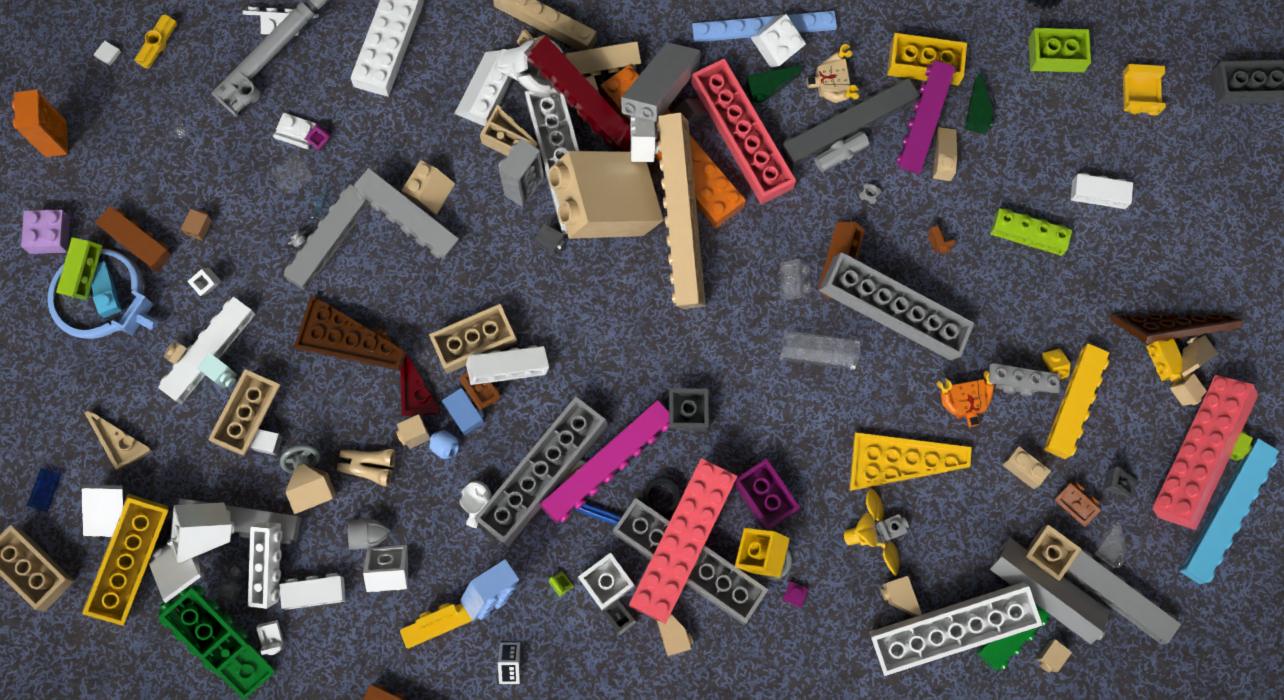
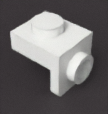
(270, 637)

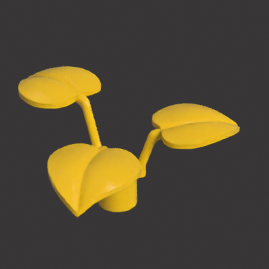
(866, 533)

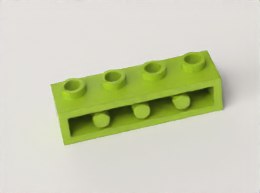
(1030, 231)

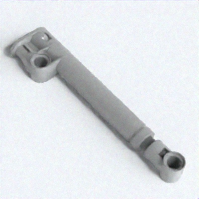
(234, 88)

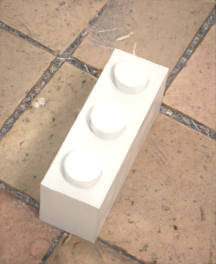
(1101, 191)
(312, 591)

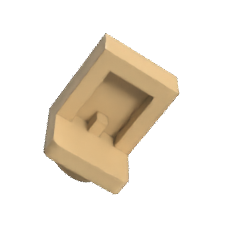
(175, 352)

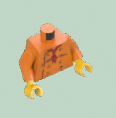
(967, 398)

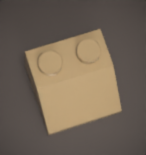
(428, 187)
(1052, 552)

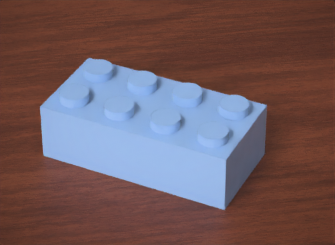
(489, 590)

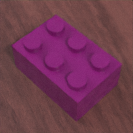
(766, 495)

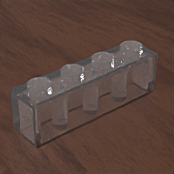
(819, 350)

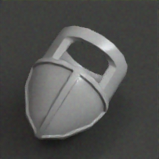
(366, 533)

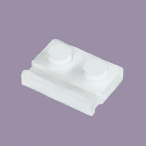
(293, 130)

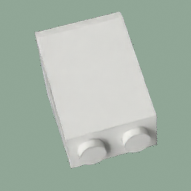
(199, 529)

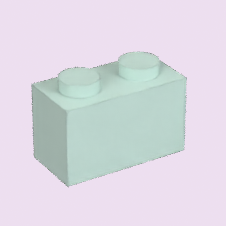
(217, 371)

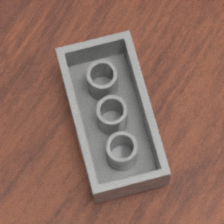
(521, 172)

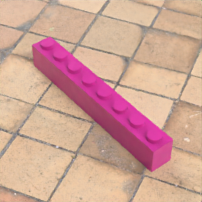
(606, 463)

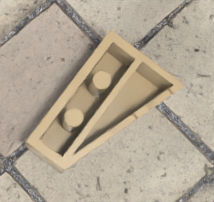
(503, 132)

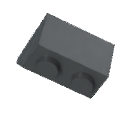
(688, 409)

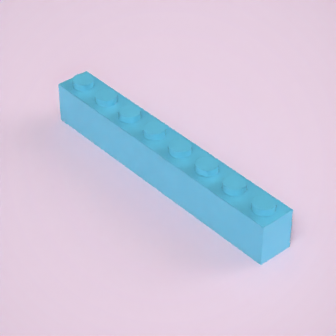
(1228, 512)

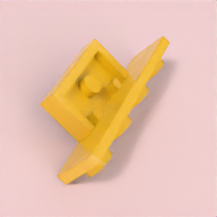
(435, 624)

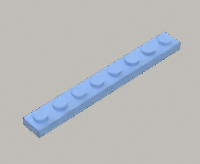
(748, 27)

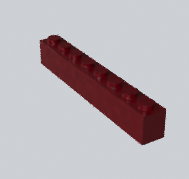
(579, 93)

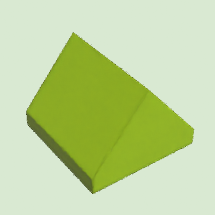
(560, 583)

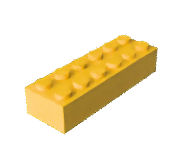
(125, 560)

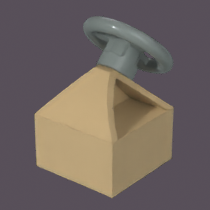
(308, 484)

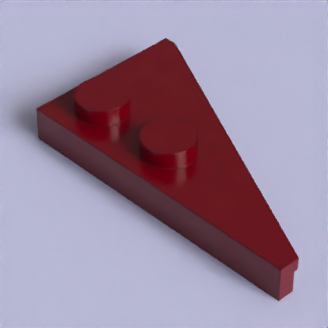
(414, 393)

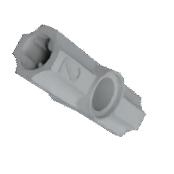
(841, 151)

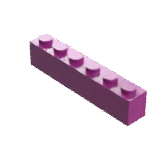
(926, 117)

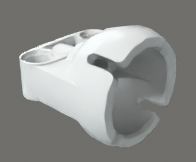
(515, 65)

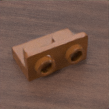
(481, 394)
(1078, 503)

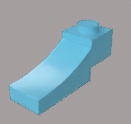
(105, 292)

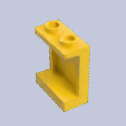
(1143, 89)

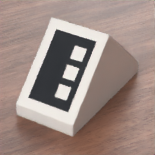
(509, 663)

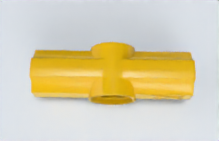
(151, 50)

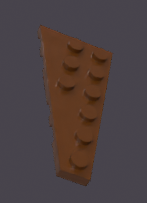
(1170, 326)
(338, 336)

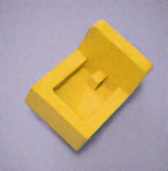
(1057, 362)

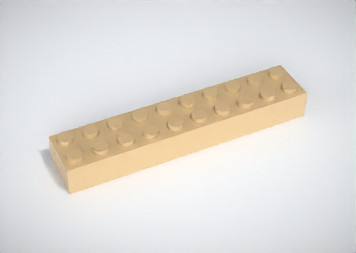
(681, 211)

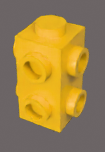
(1166, 359)

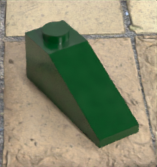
(766, 84)
(980, 111)

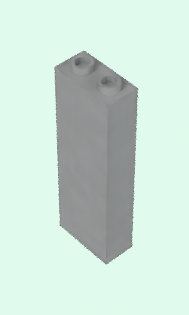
(660, 82)
(1056, 597)

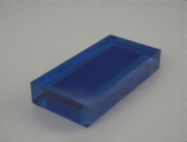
(44, 490)

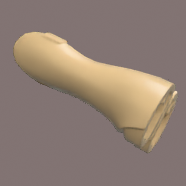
(383, 458)

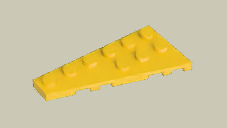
(890, 459)

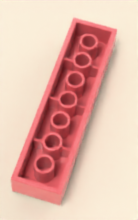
(743, 131)
(1205, 452)
(682, 541)

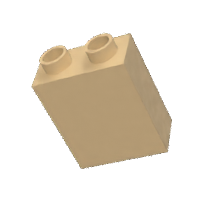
(604, 195)

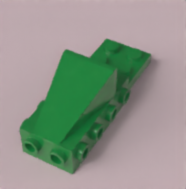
(215, 640)

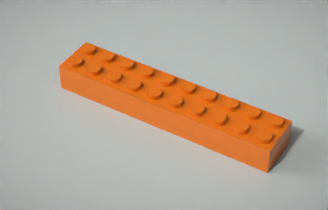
(713, 191)

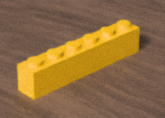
(1076, 401)

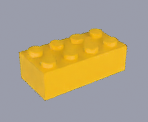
(912, 54)

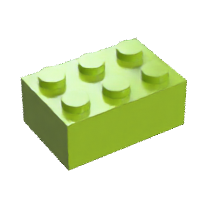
(1059, 50)

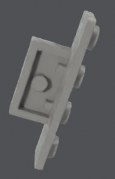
(1023, 380)

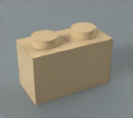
(412, 432)
(1026, 467)

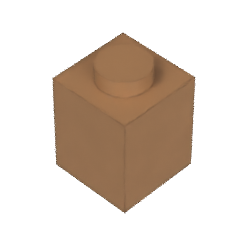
(196, 224)

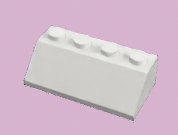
(484, 90)

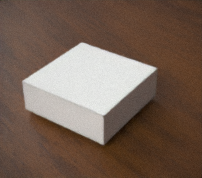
(107, 53)

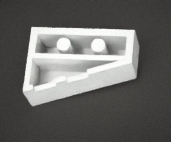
(643, 140)

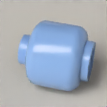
(444, 444)

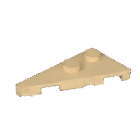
(118, 445)

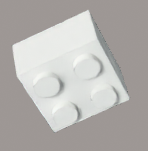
(778, 40)
(606, 581)

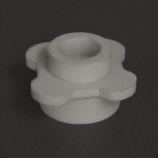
(870, 188)
(297, 238)

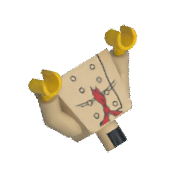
(833, 78)

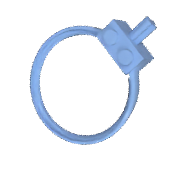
(131, 320)

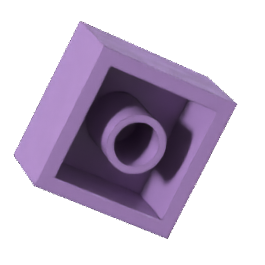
(45, 231)

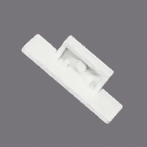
(270, 18)

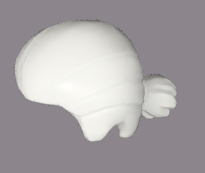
(474, 499)

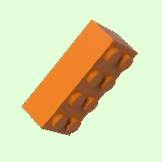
(40, 123)

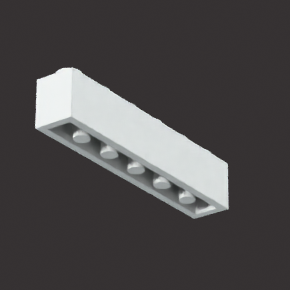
(214, 340)

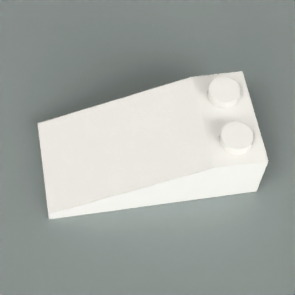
(172, 575)

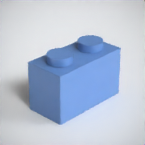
(463, 411)

